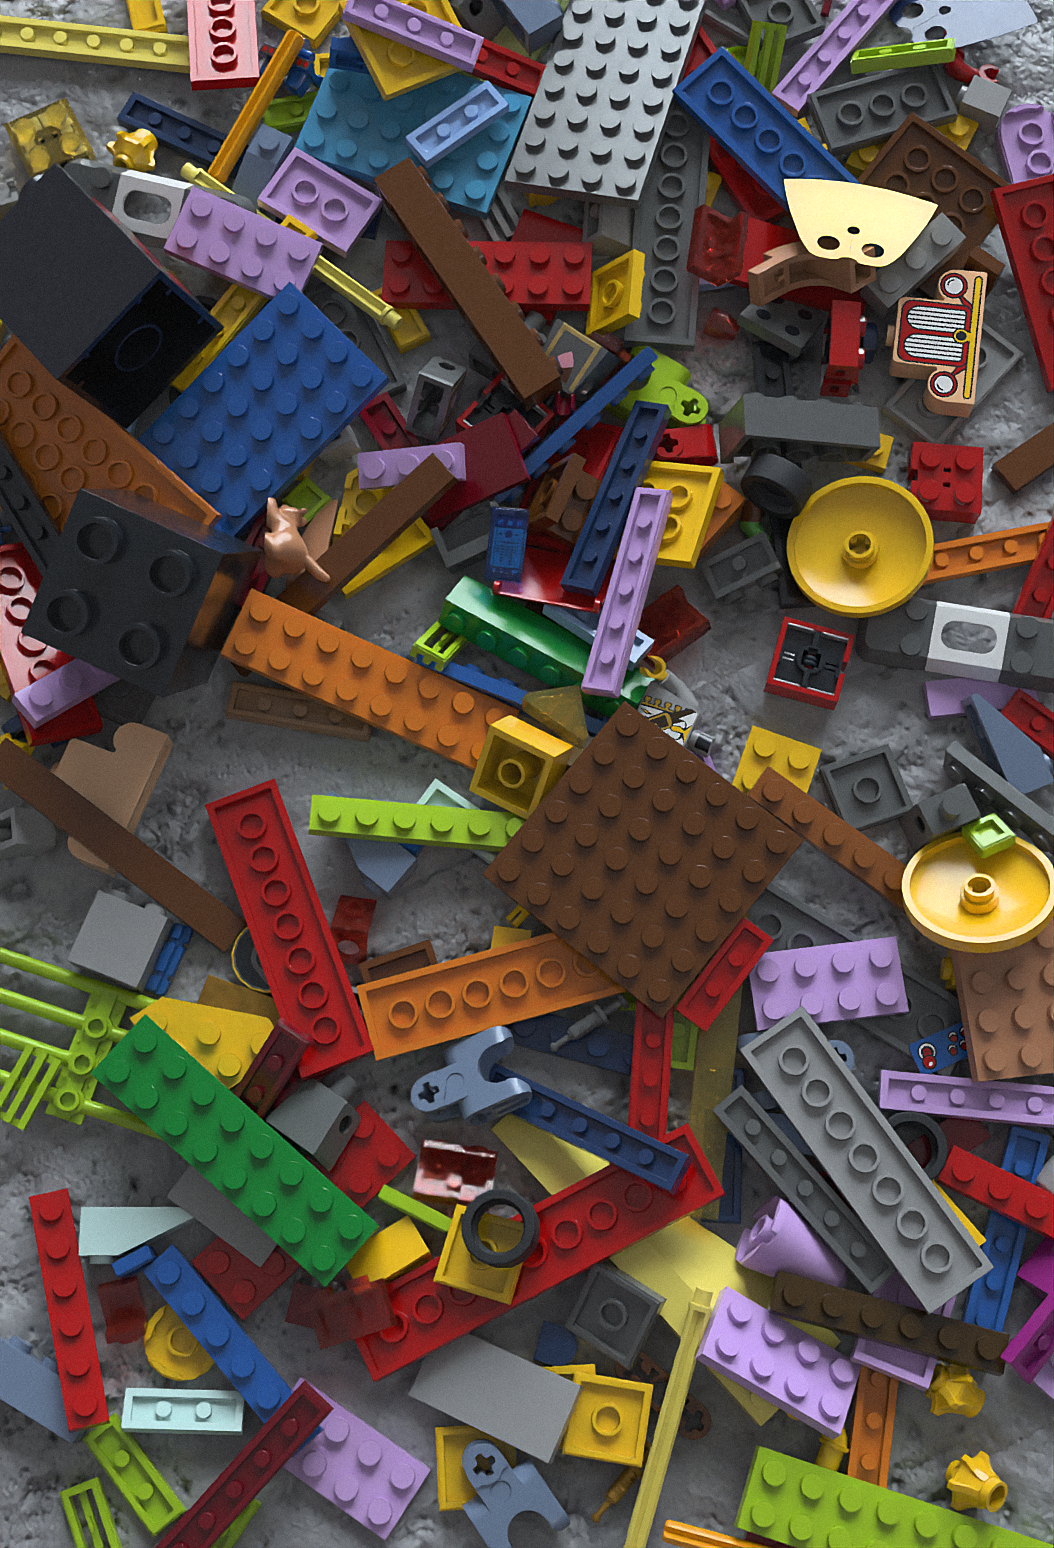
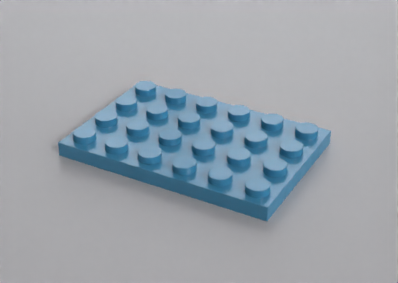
(365, 136)

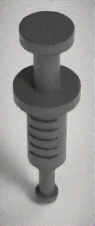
(590, 1021)

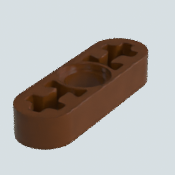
(691, 1406)

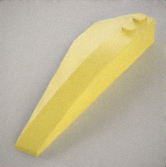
(667, 1261)

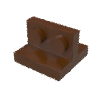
(563, 500)

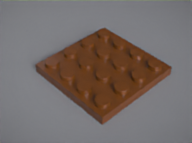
(937, 170)

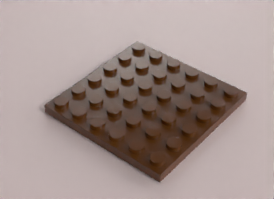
(642, 859)

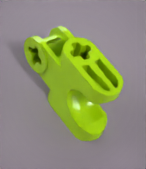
(669, 387)

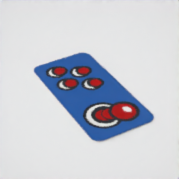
(940, 1049)

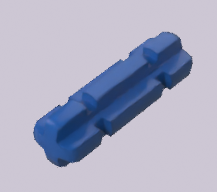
(169, 959)

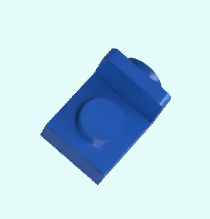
(346, 56)

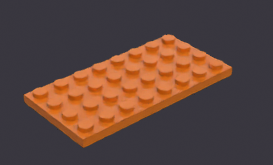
(76, 446)

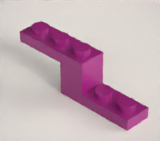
(1035, 1341)

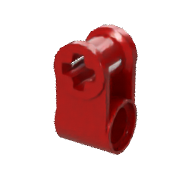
(688, 446)

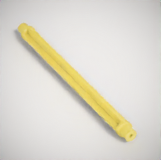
(323, 269)
(669, 1419)

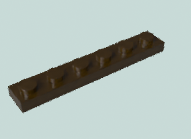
(888, 1323)

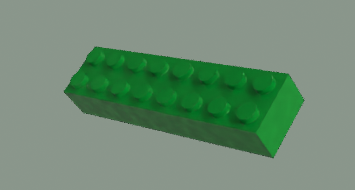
(235, 1150)

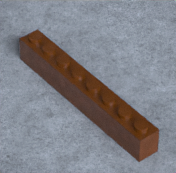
(469, 284)

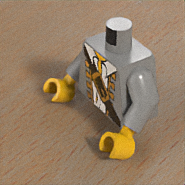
(674, 709)

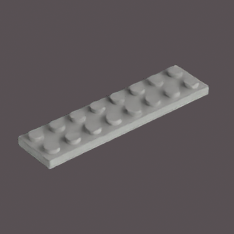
(866, 1160)

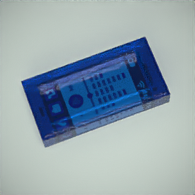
(506, 545)

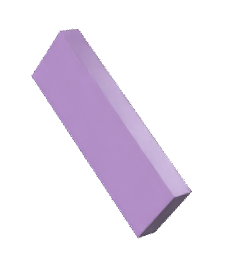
(945, 696)

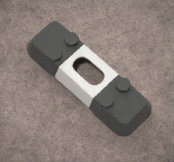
(113, 183)
(912, 641)

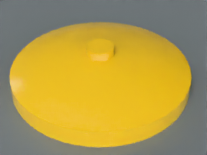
(860, 547)
(975, 900)

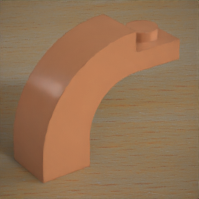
(795, 267)

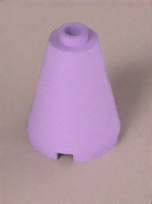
(787, 1244)

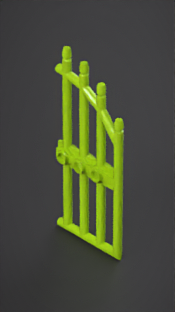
(91, 1044)

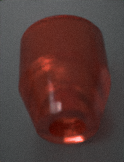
(721, 325)

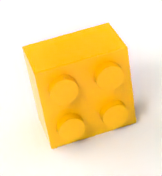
(519, 766)

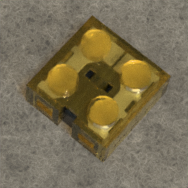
(49, 137)

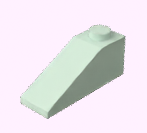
(122, 1230)

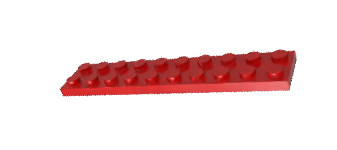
(576, 1233)

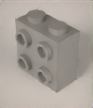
(121, 939)

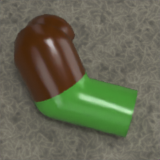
(751, 520)

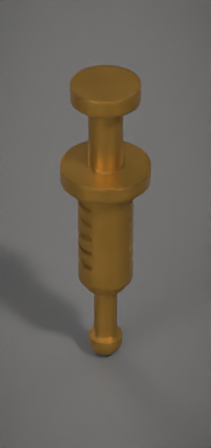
(621, 1485)

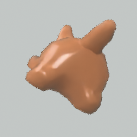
(284, 546)

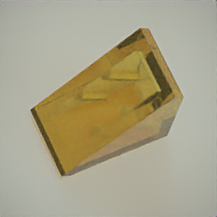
(560, 711)

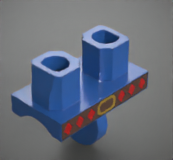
(301, 72)

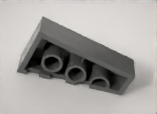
(798, 429)

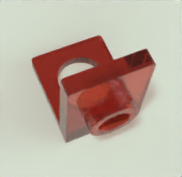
(353, 923)

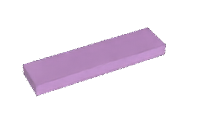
(416, 30)

